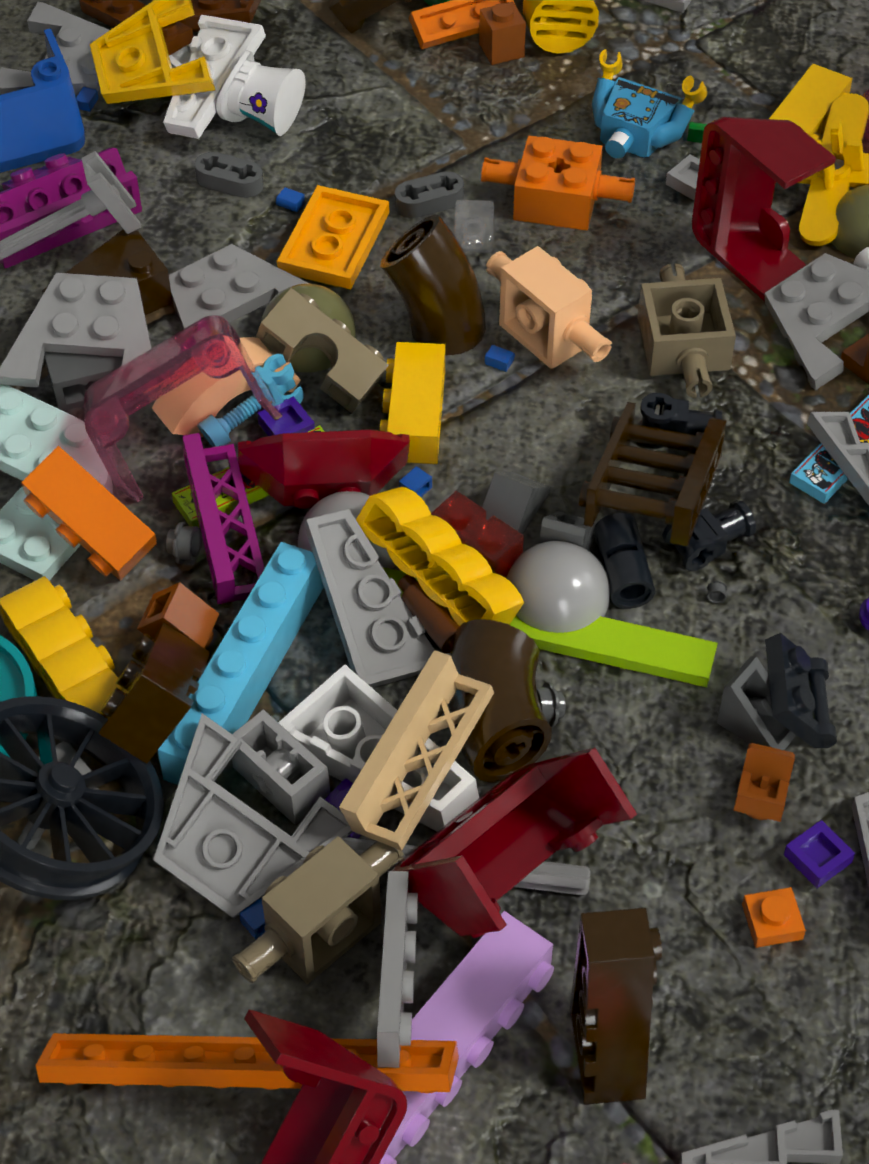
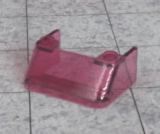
(202, 347)

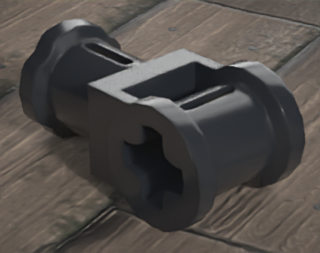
(673, 415)
(713, 533)

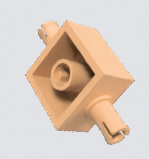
(546, 307)

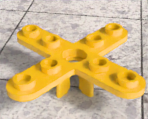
(827, 187)

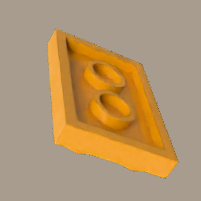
(333, 237)

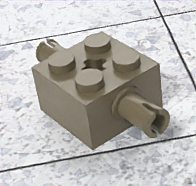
(686, 328)
(319, 910)

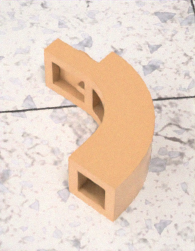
(206, 396)

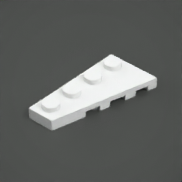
(222, 44)

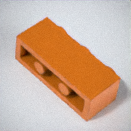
(87, 514)

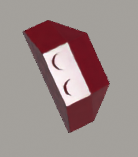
(313, 465)

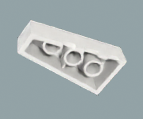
(342, 728)

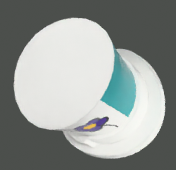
(261, 93)

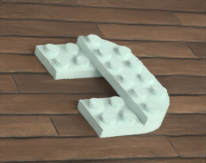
(27, 436)

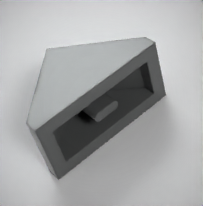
(514, 499)
(567, 528)
(748, 708)

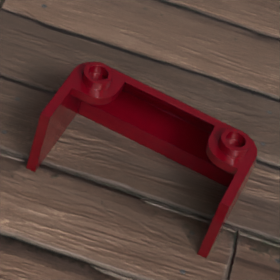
(736, 192)
(509, 835)
(344, 1106)

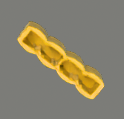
(433, 553)
(59, 644)

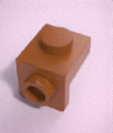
(764, 782)

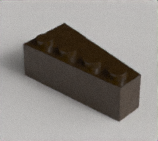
(614, 1003)

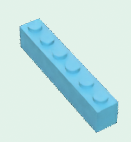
(248, 652)

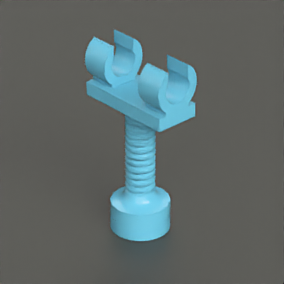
(278, 383)

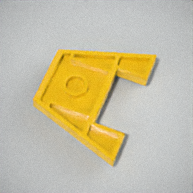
(135, 60)

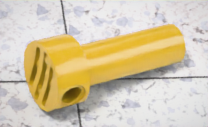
(561, 24)

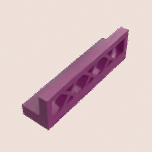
(69, 233)
(210, 518)

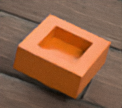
(773, 917)

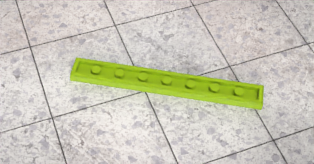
(625, 646)

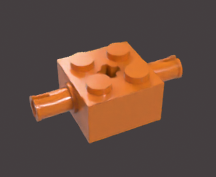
(557, 182)

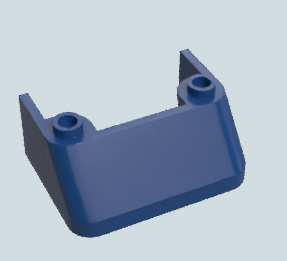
(43, 117)

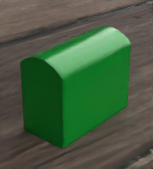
(695, 132)

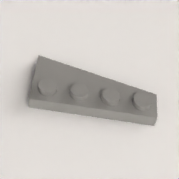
(371, 617)
(396, 983)

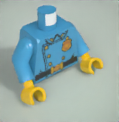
(638, 116)

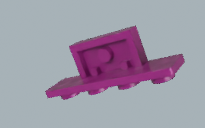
(57, 180)

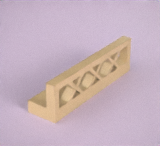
(399, 750)

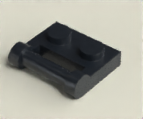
(799, 691)

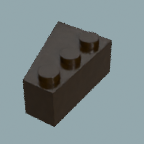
(131, 258)
(153, 692)

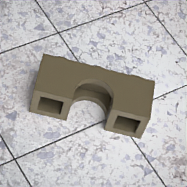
(300, 324)

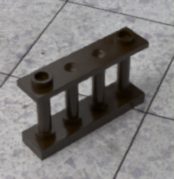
(688, 490)

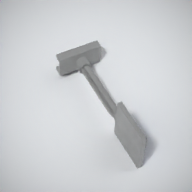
(104, 194)

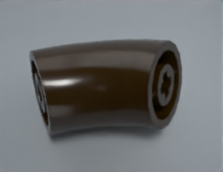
(437, 286)
(513, 724)

